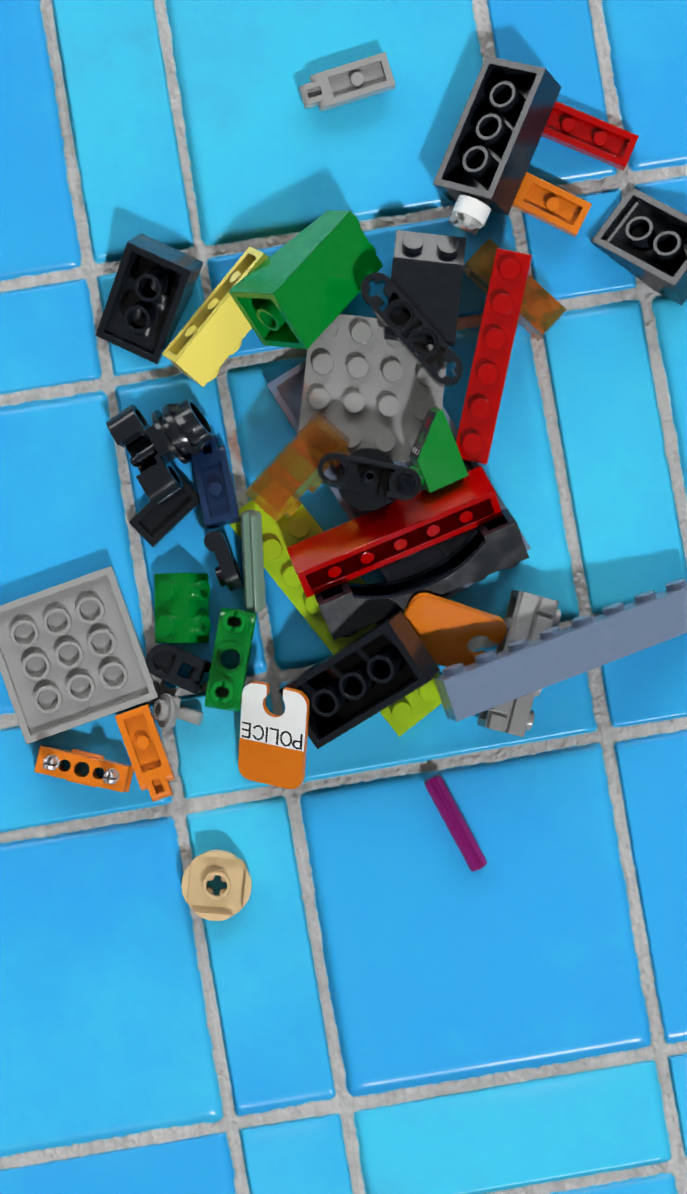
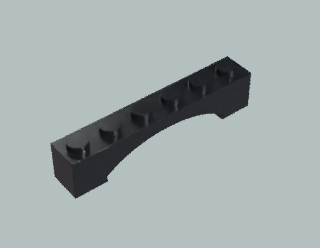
(487, 550)

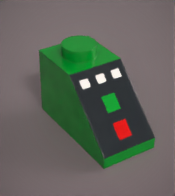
(436, 453)

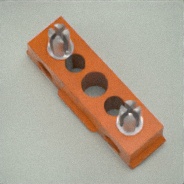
(116, 775)

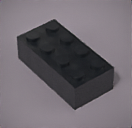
(498, 133)
(364, 678)

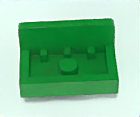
(182, 608)

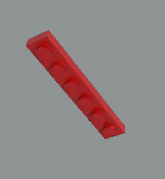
(492, 355)

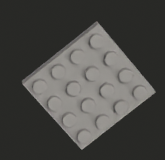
(369, 386)
(72, 655)

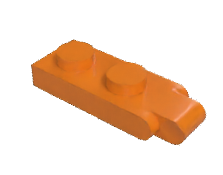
(551, 204)
(146, 751)

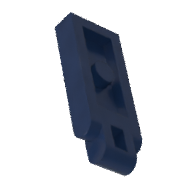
(215, 485)

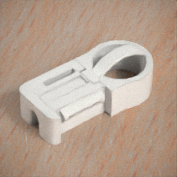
(469, 214)

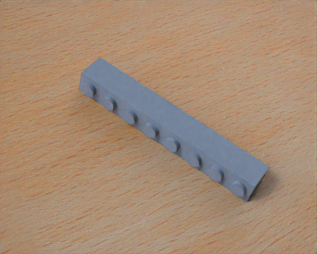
(563, 652)

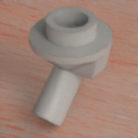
(168, 710)

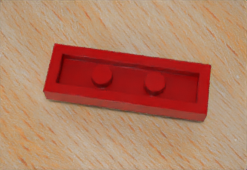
(590, 135)

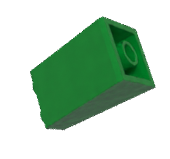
(307, 281)

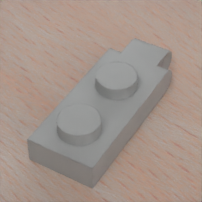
(348, 83)

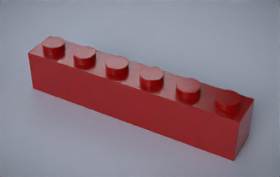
(393, 532)

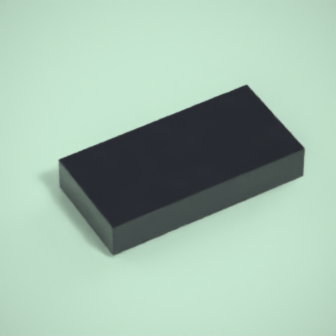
(158, 520)

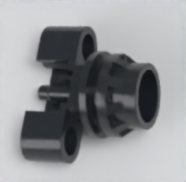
(174, 435)
(359, 490)

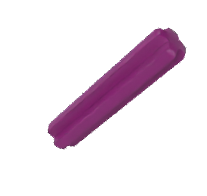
(455, 823)

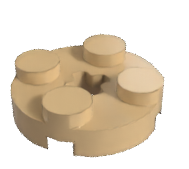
(201, 898)

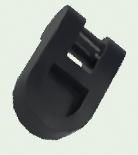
(228, 569)
(166, 660)

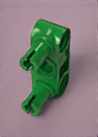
(226, 685)

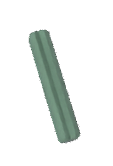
(253, 560)

